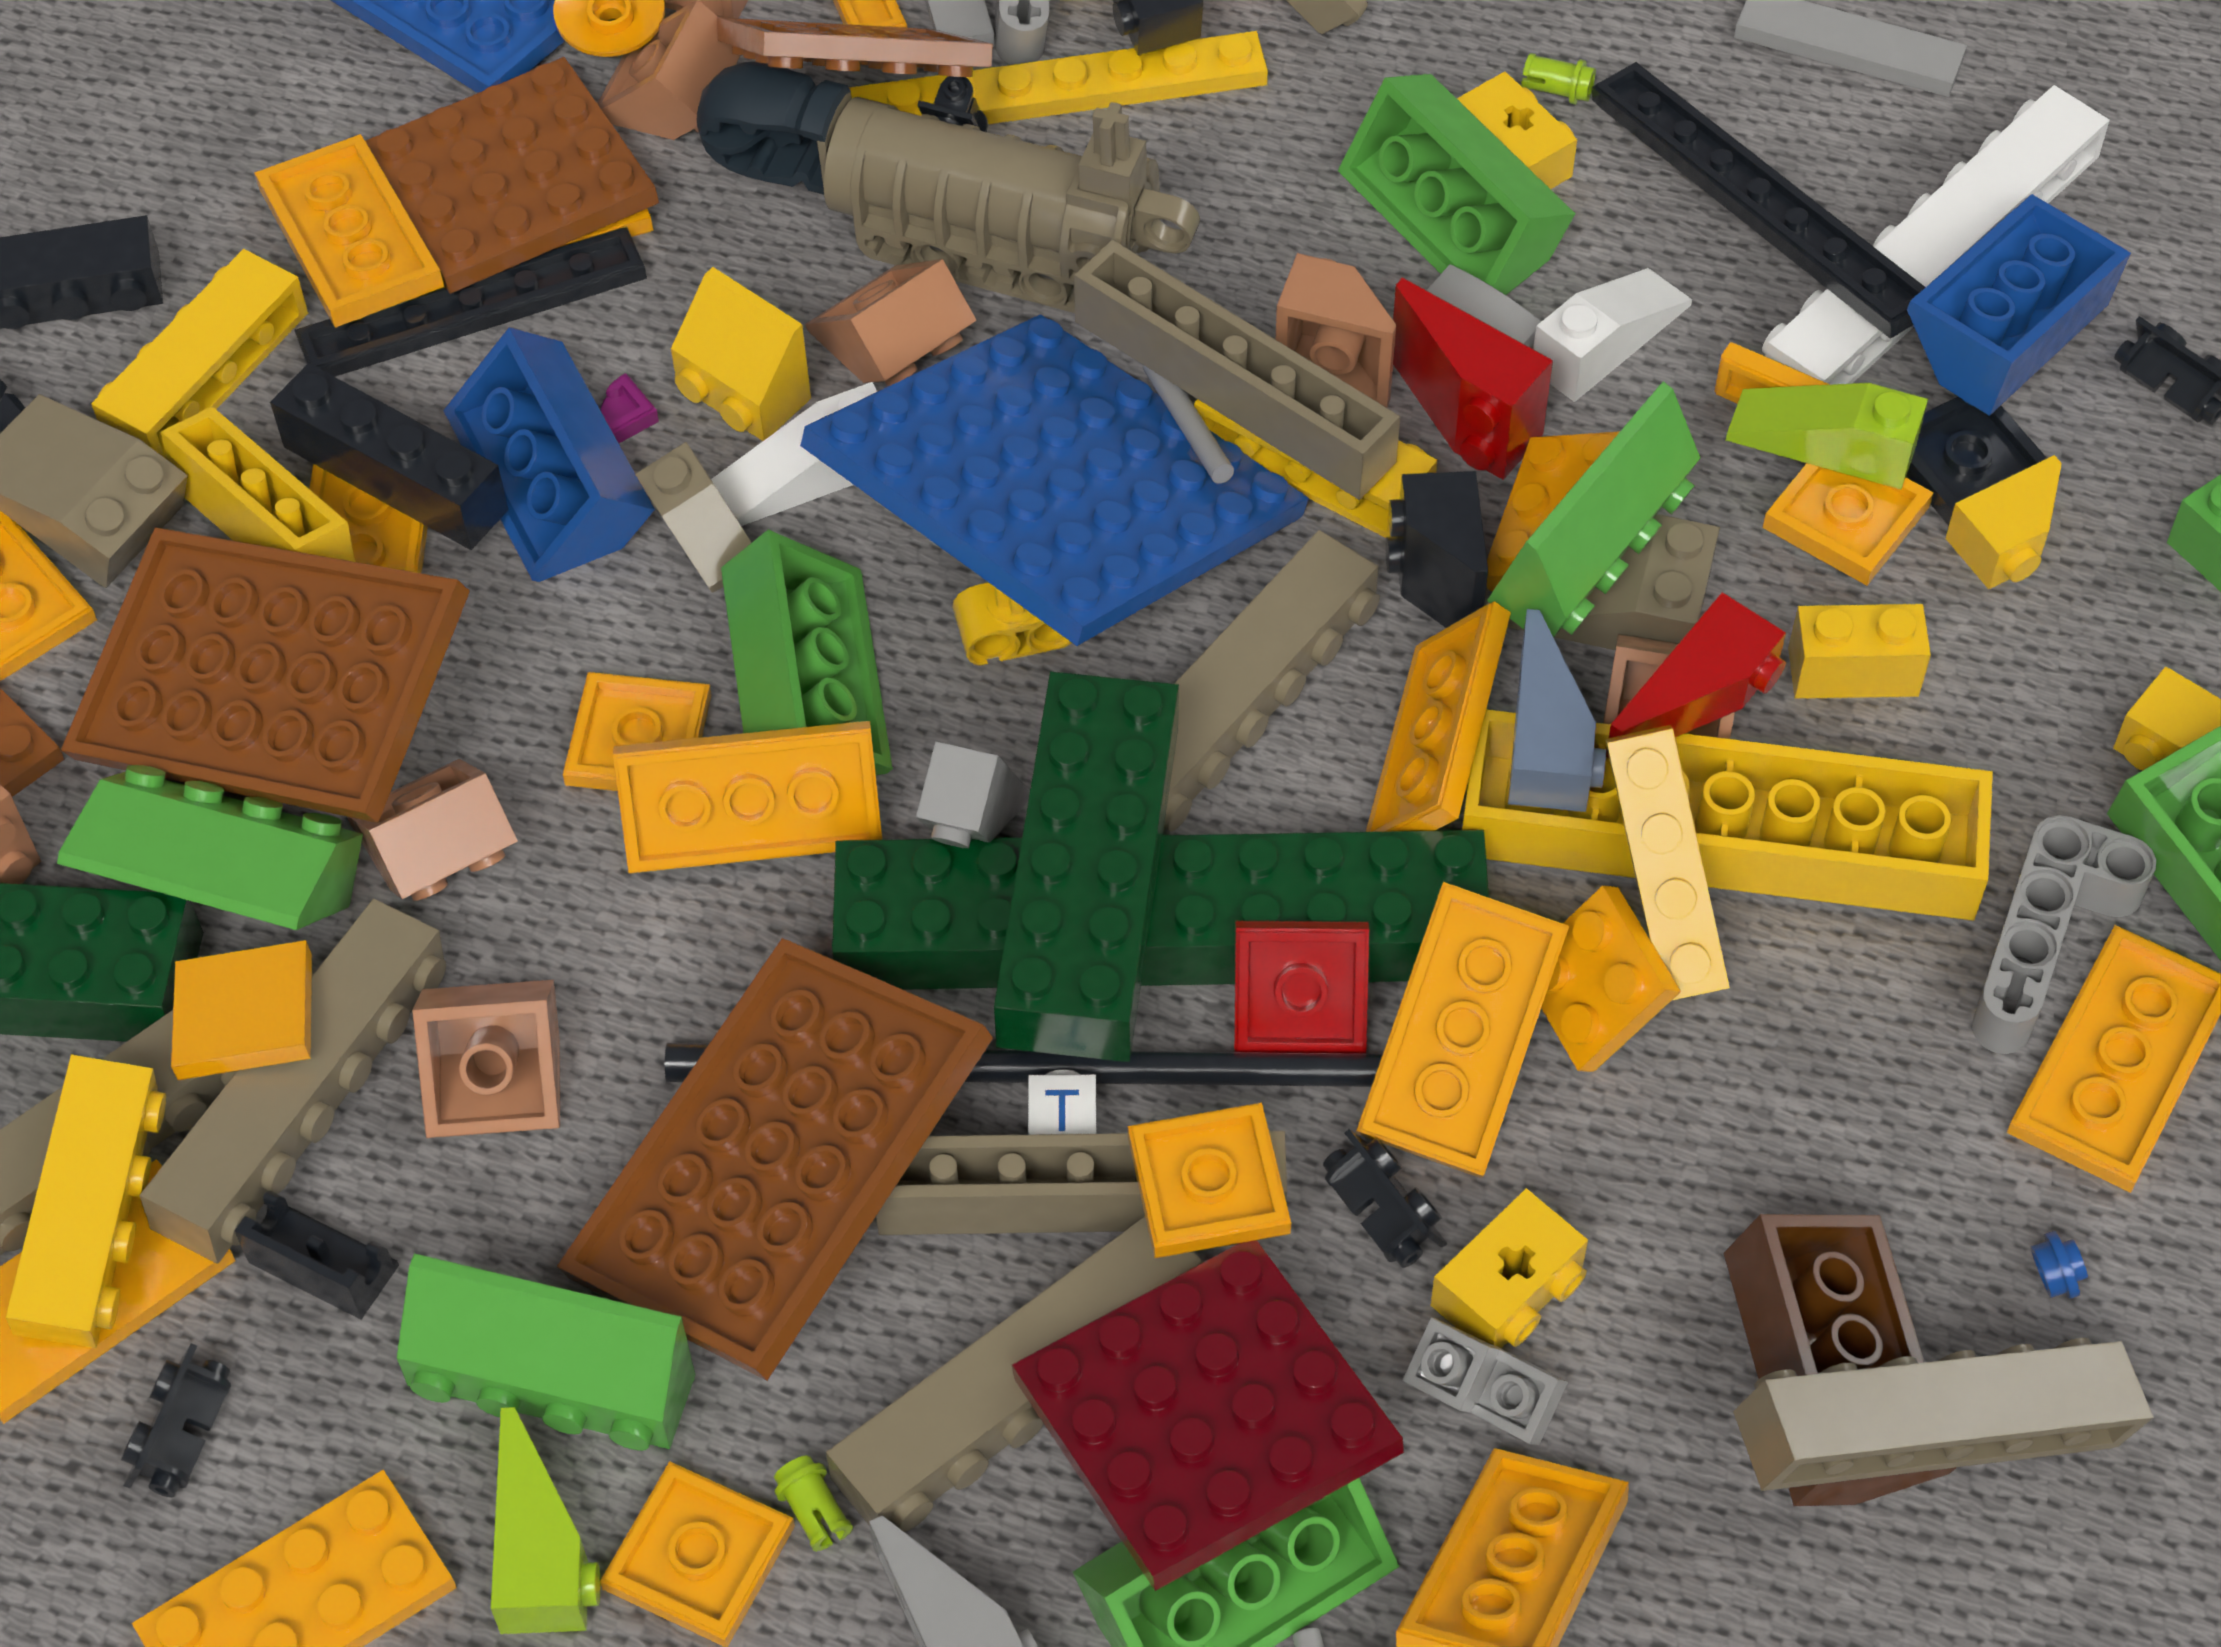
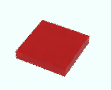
(1301, 987)

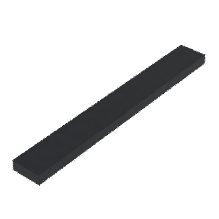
(1760, 197)

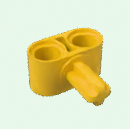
(1000, 627)

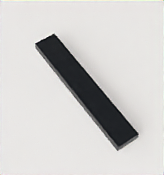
(439, 317)

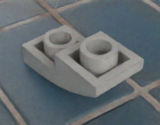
(1485, 304)
(1485, 1381)

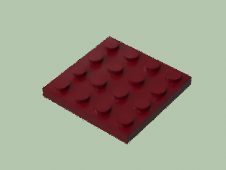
(1206, 1411)

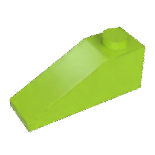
(1834, 426)
(538, 1555)

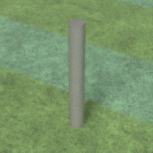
(1193, 428)

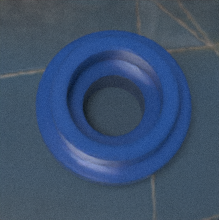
(2059, 1265)

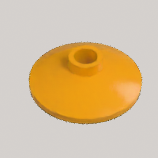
(587, 27)

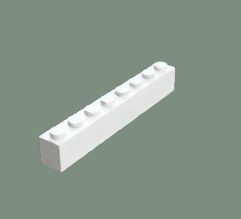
(2034, 155)

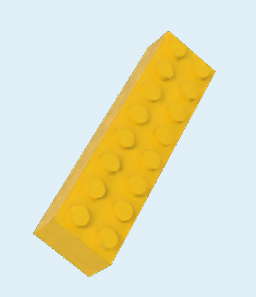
(1769, 822)

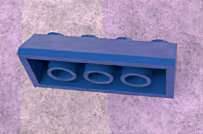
(2014, 301)
(556, 455)

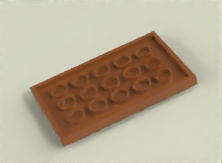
(267, 672)
(776, 1155)

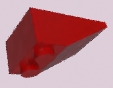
(1470, 379)

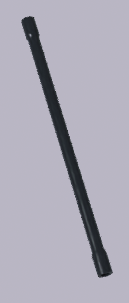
(1143, 1068)

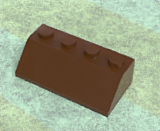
(1820, 1298)

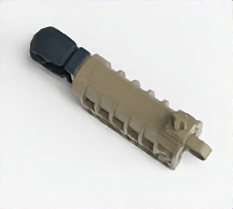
(921, 182)

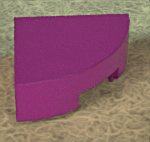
(627, 409)

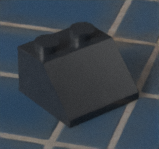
(1439, 544)

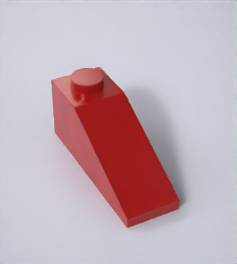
(1708, 672)

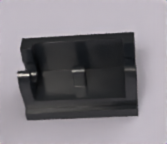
(316, 1257)

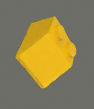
(741, 357)

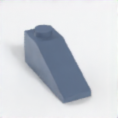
(1553, 729)

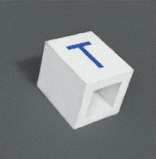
(1062, 1103)

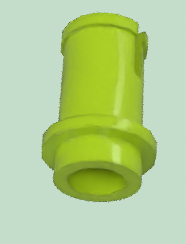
(1559, 77)
(810, 1499)

